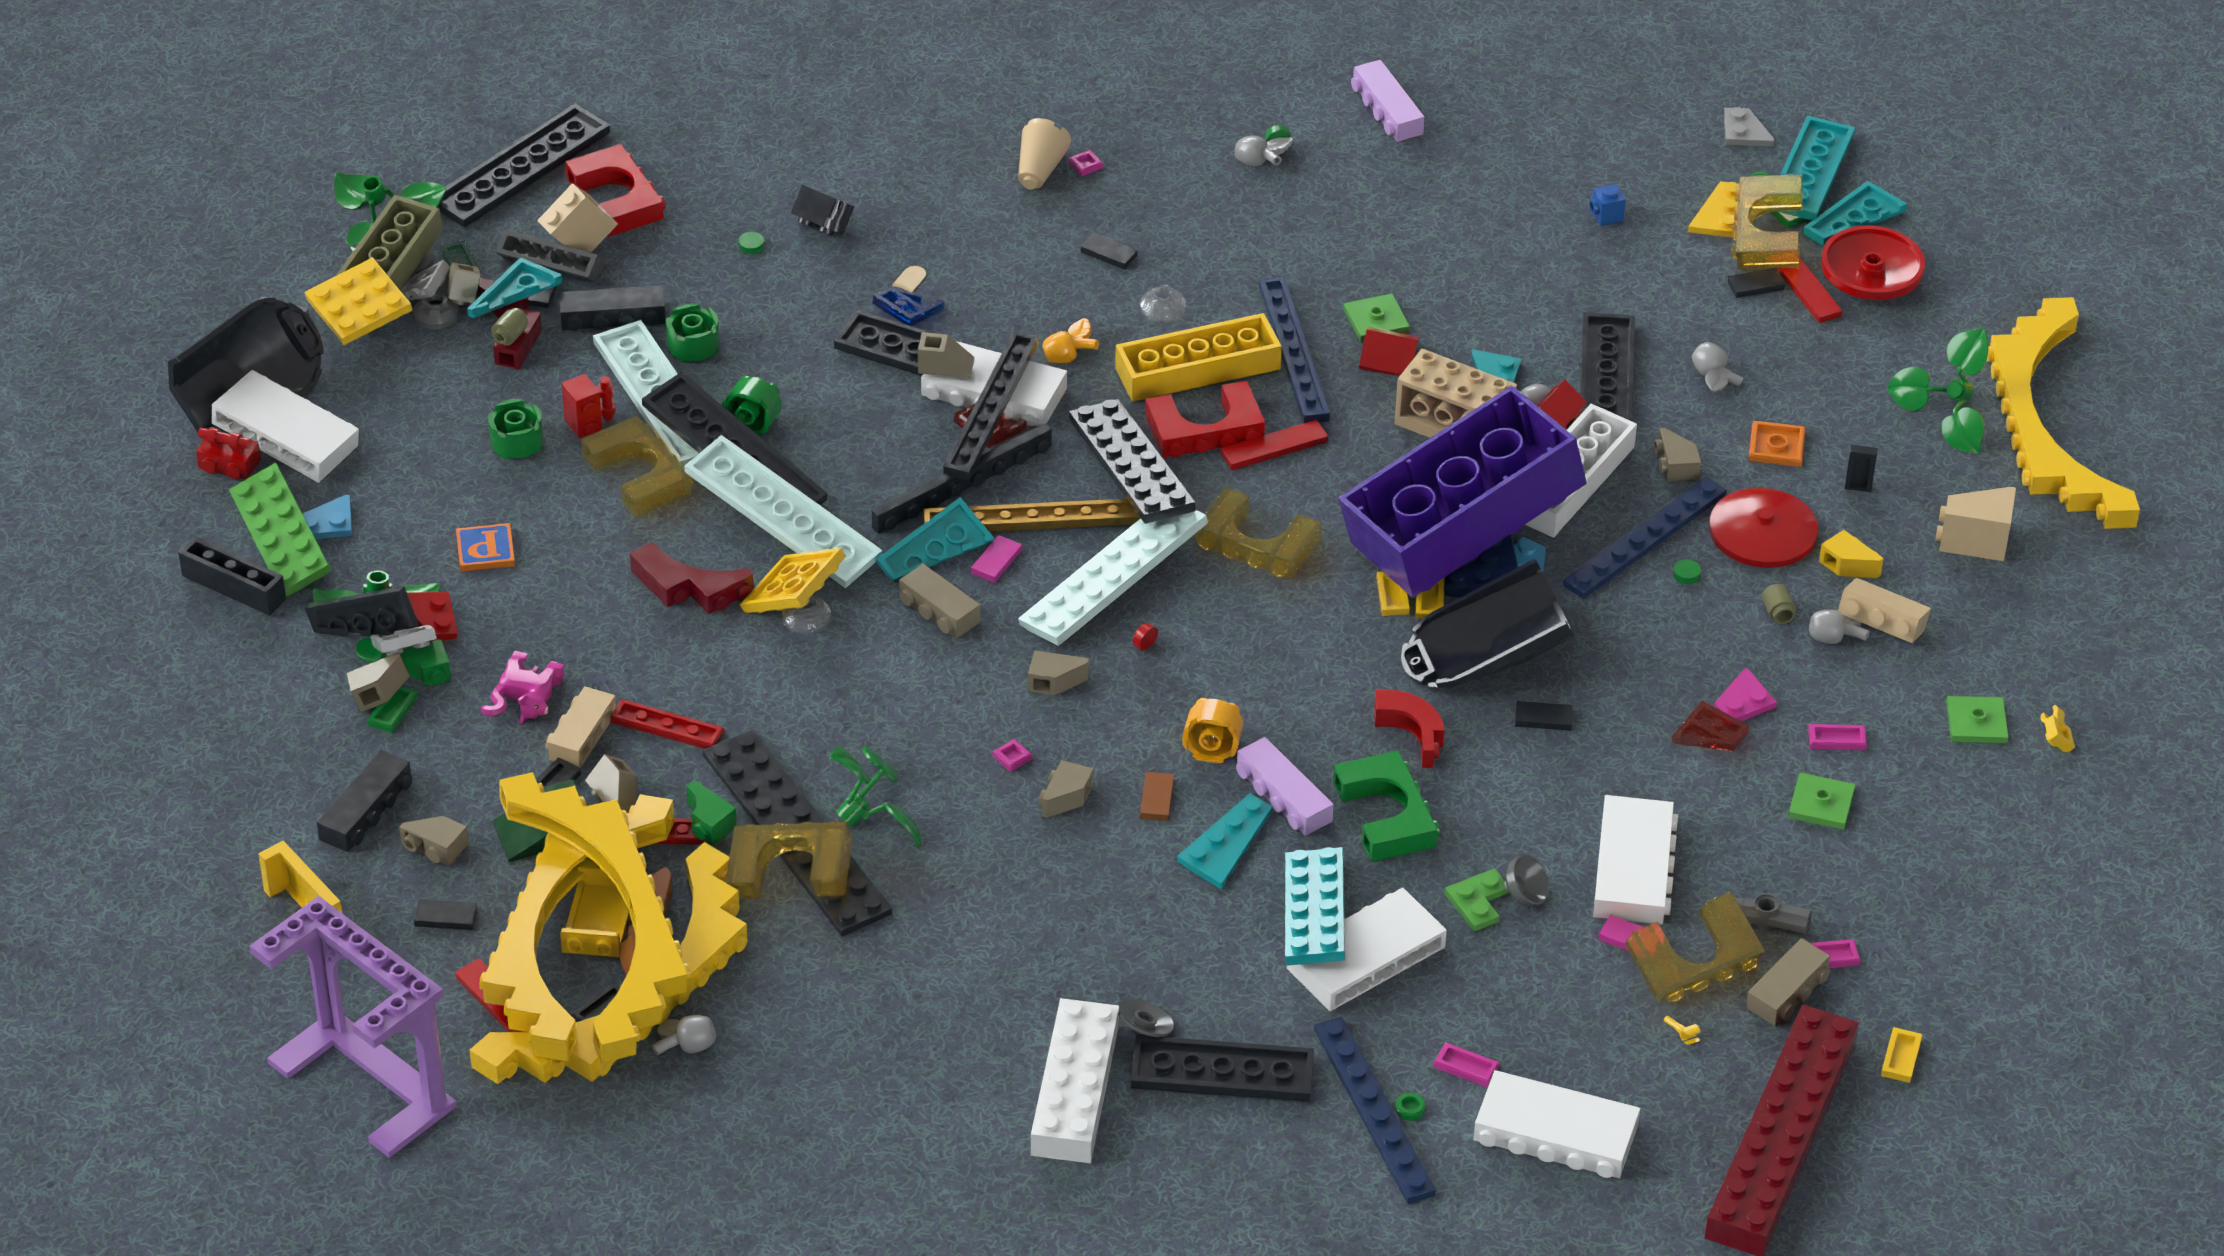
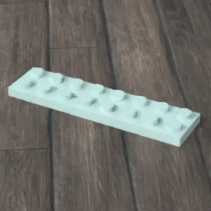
(640, 370)
(780, 507)
(1108, 575)

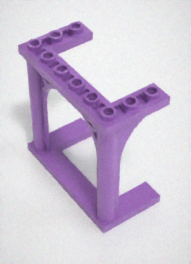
(326, 939)

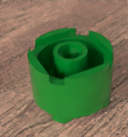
(692, 333)
(753, 400)
(515, 429)

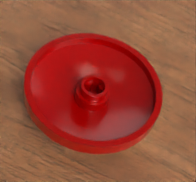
(1873, 262)
(1763, 527)

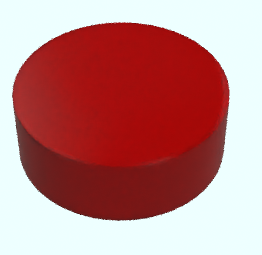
(1145, 636)

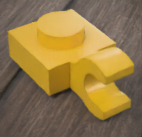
(2058, 732)

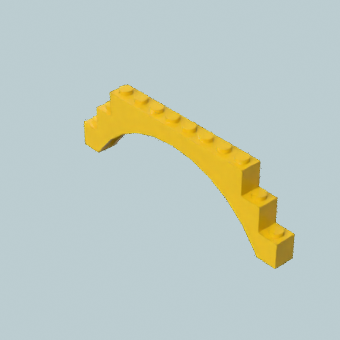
(2044, 463)
(605, 838)
(708, 944)
(513, 968)

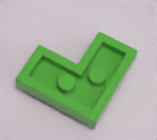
(1472, 898)

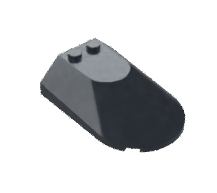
(261, 337)
(1487, 630)

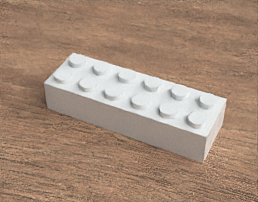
(1602, 444)
(1075, 1080)

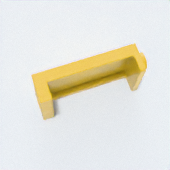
(286, 871)
(596, 916)

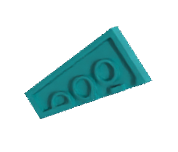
(1861, 207)
(938, 540)
(1223, 844)

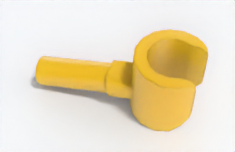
(1684, 1032)

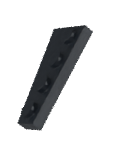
(364, 613)

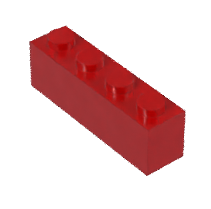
(1563, 404)

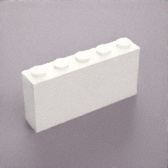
(1032, 400)
(285, 425)
(1635, 859)
(1377, 946)
(1556, 1124)

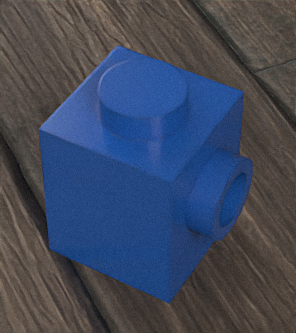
(1607, 204)

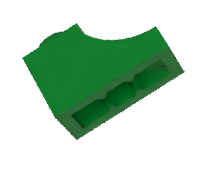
(427, 663)
(711, 814)

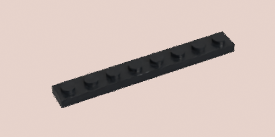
(990, 405)
(945, 486)

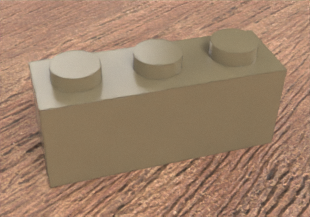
(939, 601)
(1789, 982)

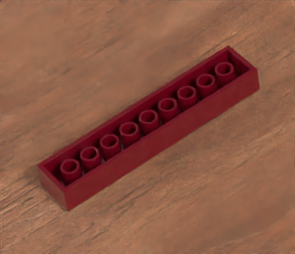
(1781, 1131)

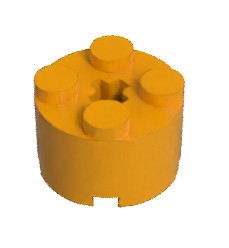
(1213, 730)

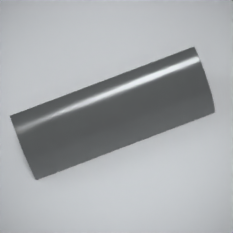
(550, 255)

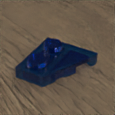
(906, 306)

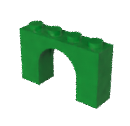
(1390, 777)

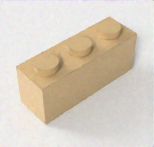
(1884, 610)
(581, 726)

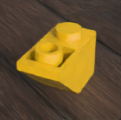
(1850, 557)

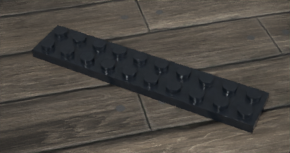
(773, 798)

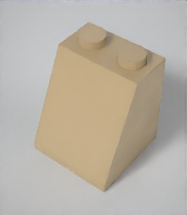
(577, 220)
(1977, 523)

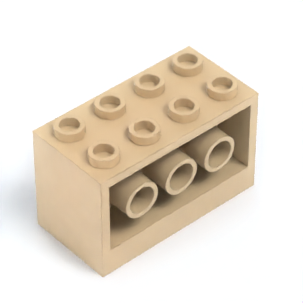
(1441, 391)

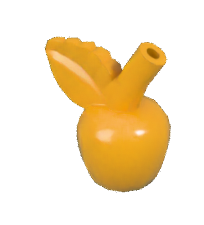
(1062, 345)

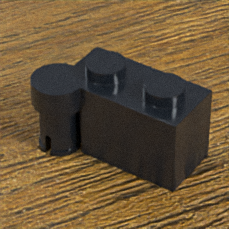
(822, 210)

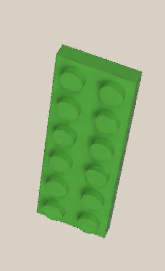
(280, 529)

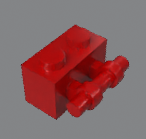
(583, 406)
(227, 453)

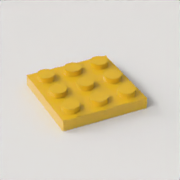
(358, 301)
(793, 581)

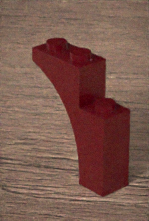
(516, 353)
(676, 581)

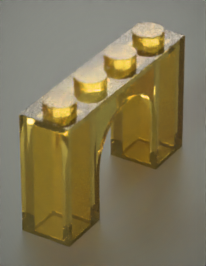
(1757, 197)
(636, 441)
(1279, 555)
(758, 845)
(1671, 975)

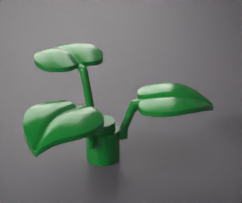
(356, 189)
(1911, 388)
(376, 581)
(856, 804)

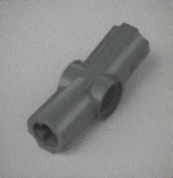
(1769, 913)

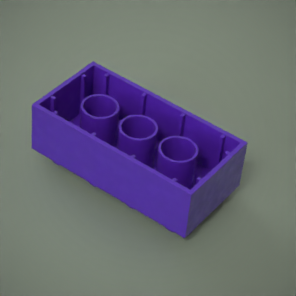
(1462, 491)

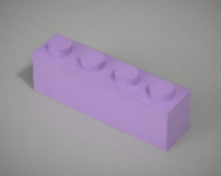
(1388, 100)
(1284, 786)

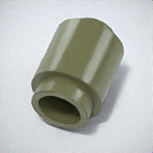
(509, 326)
(1779, 603)

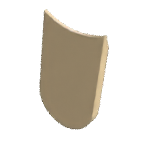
(910, 278)

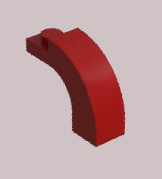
(1413, 714)

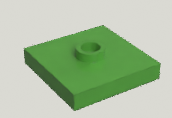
(1376, 312)
(1977, 719)
(1821, 800)

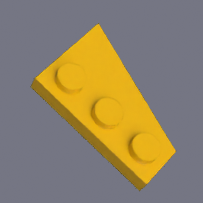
(1717, 213)

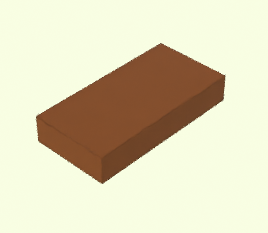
(1157, 796)

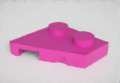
(1745, 698)

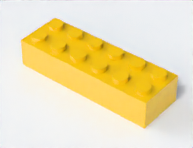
(1198, 357)

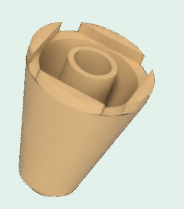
(1041, 151)

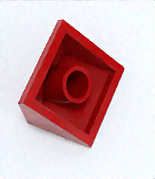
(1387, 351)

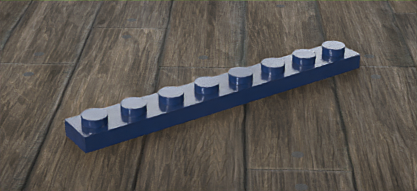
(1294, 350)
(1644, 537)
(1375, 1110)

